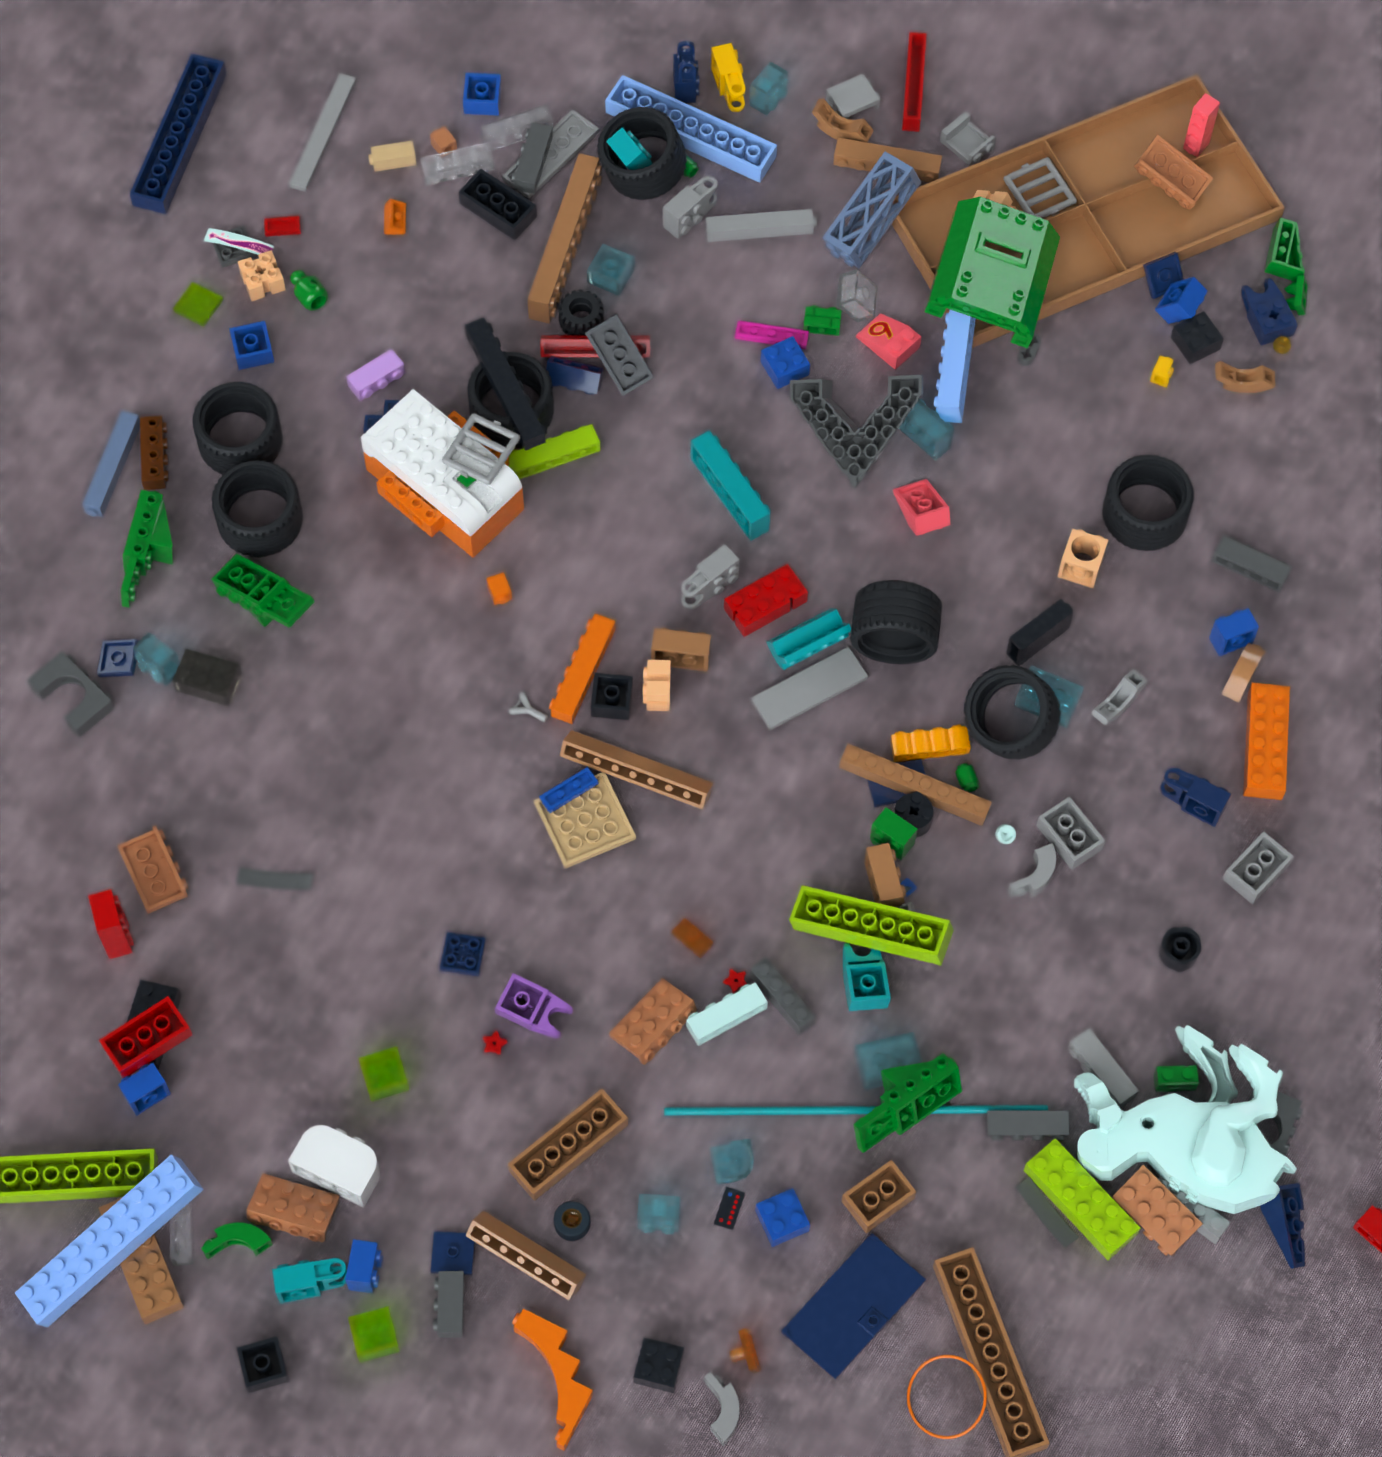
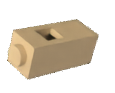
(392, 156)

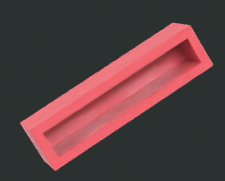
(1201, 125)

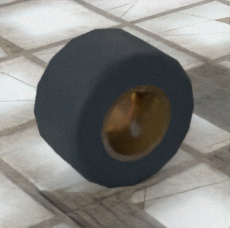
(568, 1214)

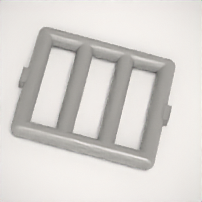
(1054, 173)
(495, 465)

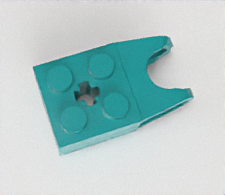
(630, 150)
(865, 980)
(307, 1279)

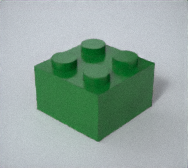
(895, 831)

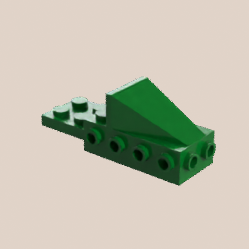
(146, 542)
(261, 592)
(908, 1098)

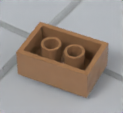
(682, 647)
(884, 875)
(878, 1196)

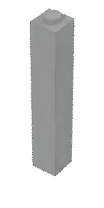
(760, 225)

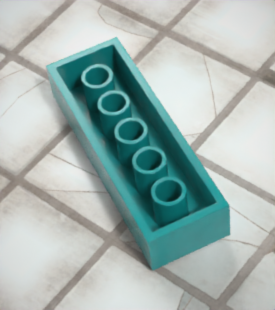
(730, 485)

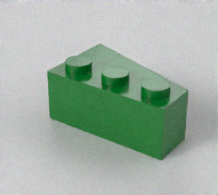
(1284, 251)

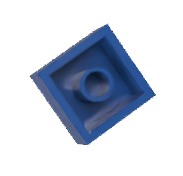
(482, 94)
(1181, 300)
(251, 345)
(785, 362)
(1233, 631)
(144, 1088)
(782, 1217)
(363, 1266)

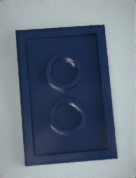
(883, 795)

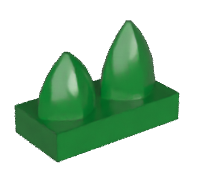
(1300, 290)

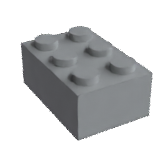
(1070, 833)
(1258, 867)

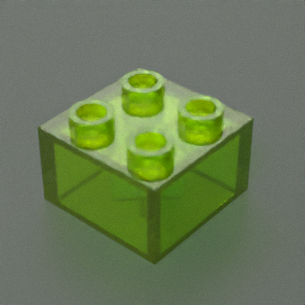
(384, 1074)
(373, 1334)

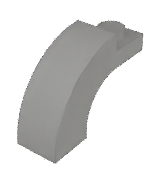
(1121, 698)
(1035, 883)
(728, 1419)

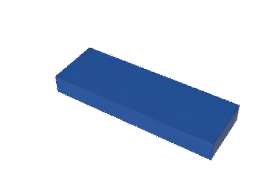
(568, 790)

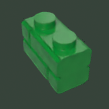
(822, 320)
(1176, 1078)

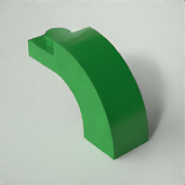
(237, 1234)

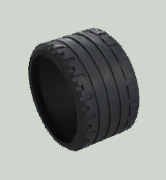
(659, 176)
(531, 374)
(230, 399)
(1159, 473)
(251, 477)
(896, 622)
(989, 684)

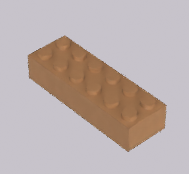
(568, 1144)
(149, 1279)

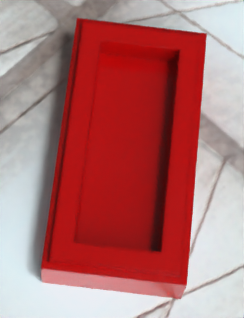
(282, 226)

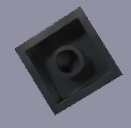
(1197, 337)
(611, 696)
(262, 1364)
(658, 1365)

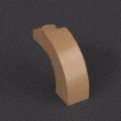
(838, 126)
(1243, 672)

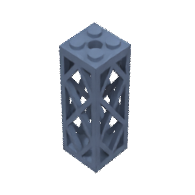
(839, 234)

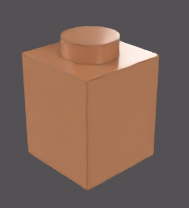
(443, 140)

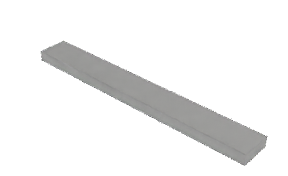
(322, 132)

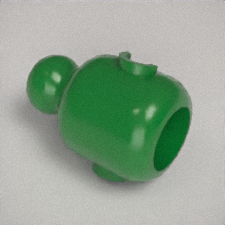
(309, 290)

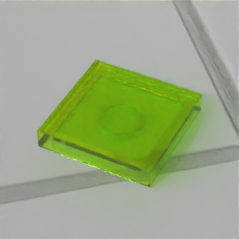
(198, 304)

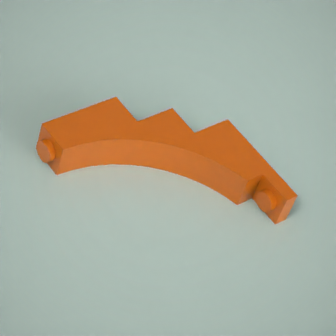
(572, 1396)

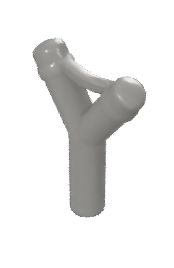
(527, 709)

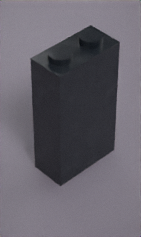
(1039, 632)

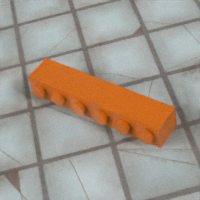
(583, 668)

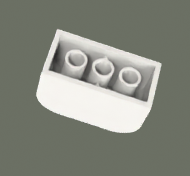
(336, 1163)

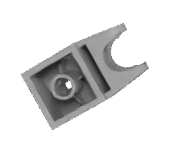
(689, 207)
(711, 577)

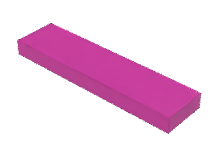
(769, 334)

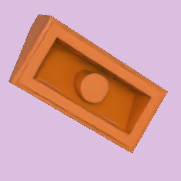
(394, 217)

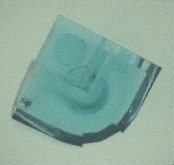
(732, 1161)

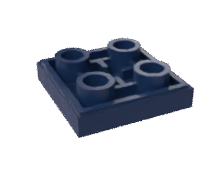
(462, 954)

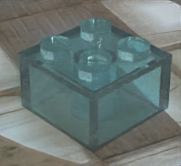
(768, 88)
(610, 269)
(156, 659)
(658, 1213)

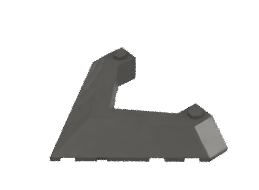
(851, 446)

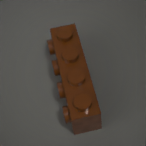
(153, 452)

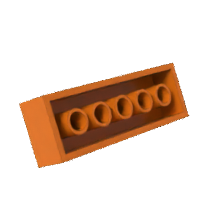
(1266, 741)

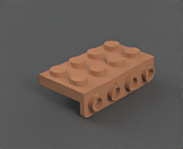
(1173, 172)
(153, 870)
(653, 1021)
(292, 1207)
(1157, 1211)

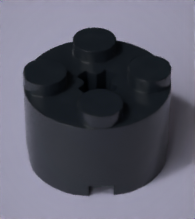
(915, 810)
(1170, 947)

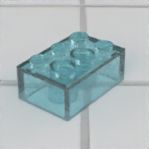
(928, 430)
(1066, 692)
(884, 1054)

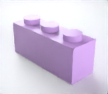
(376, 375)

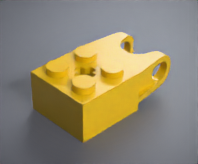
(728, 75)

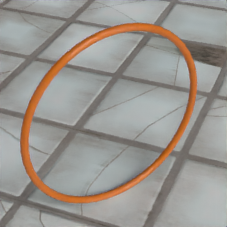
(984, 1391)

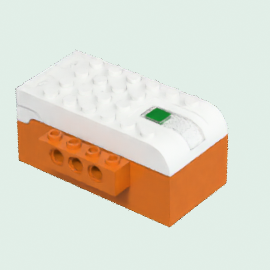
(406, 458)

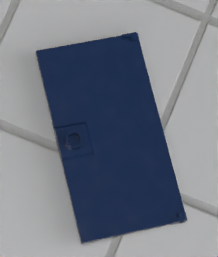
(853, 1306)

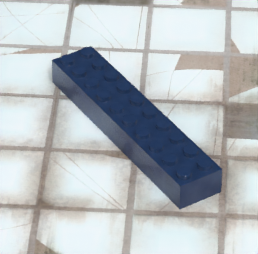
(178, 134)

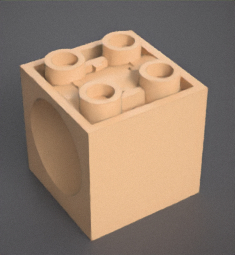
(1078, 570)

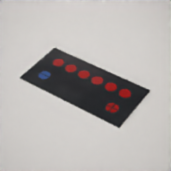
(729, 1208)

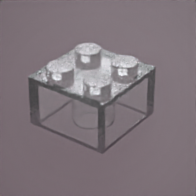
(857, 295)

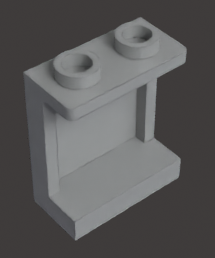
(852, 96)
(966, 140)

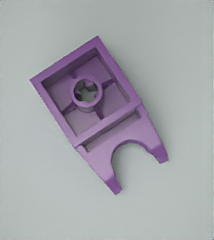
(537, 1007)

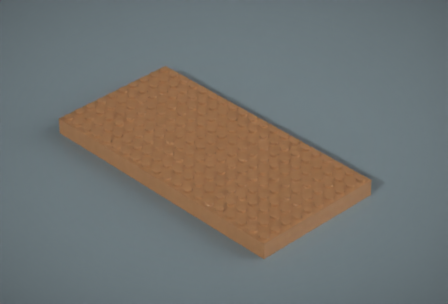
(1118, 212)

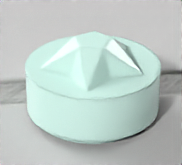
(1005, 834)

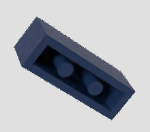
(575, 375)

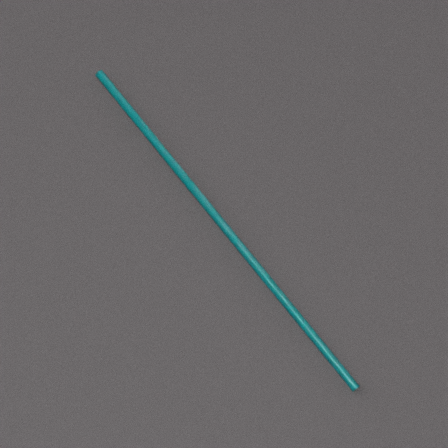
(834, 1110)

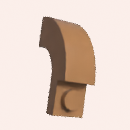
(1245, 380)

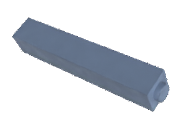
(111, 464)

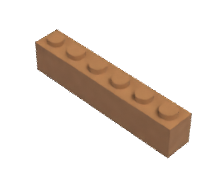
(865, 156)
(526, 1255)

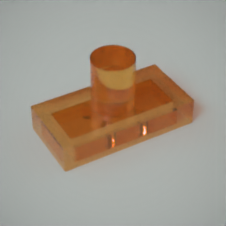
(692, 938)
(746, 1352)

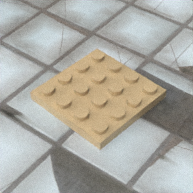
(587, 824)

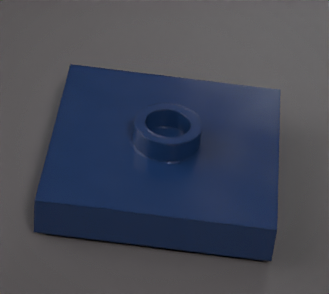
(1162, 273)
(117, 658)
(452, 1252)

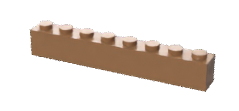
(636, 769)
(909, 781)

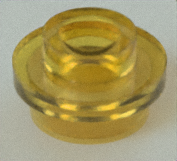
(1282, 341)

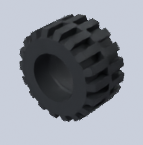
(579, 302)

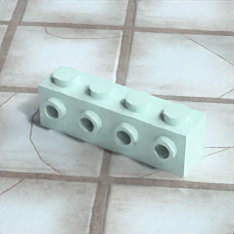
(726, 1013)

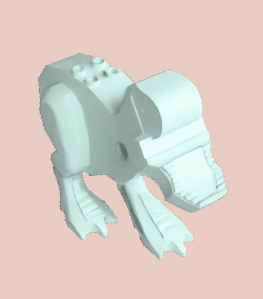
(1198, 1147)

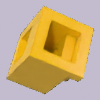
(1162, 371)

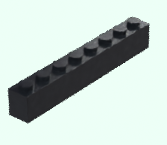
(504, 383)

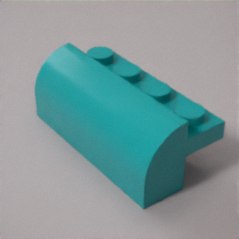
(808, 638)

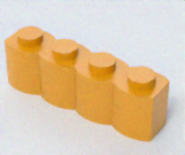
(927, 744)

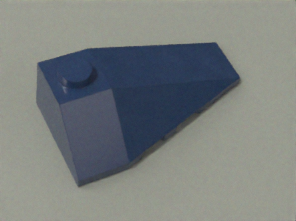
(1284, 1221)

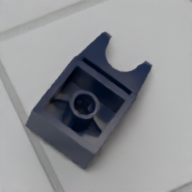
(685, 73)
(1268, 313)
(1196, 796)

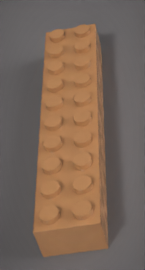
(564, 239)
(991, 1353)

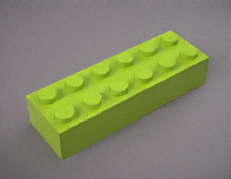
(1081, 1199)

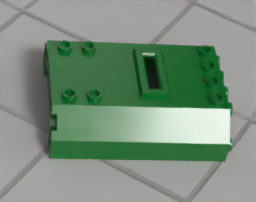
(990, 282)

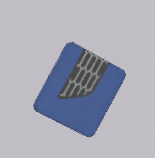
(909, 886)

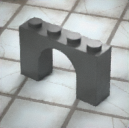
(63, 671)
(1288, 1111)

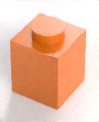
(499, 588)

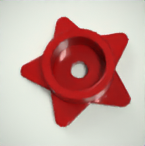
(732, 976)
(500, 1042)

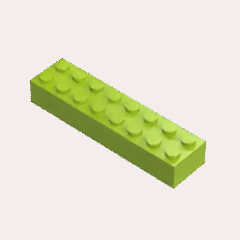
(871, 925)
(73, 1175)

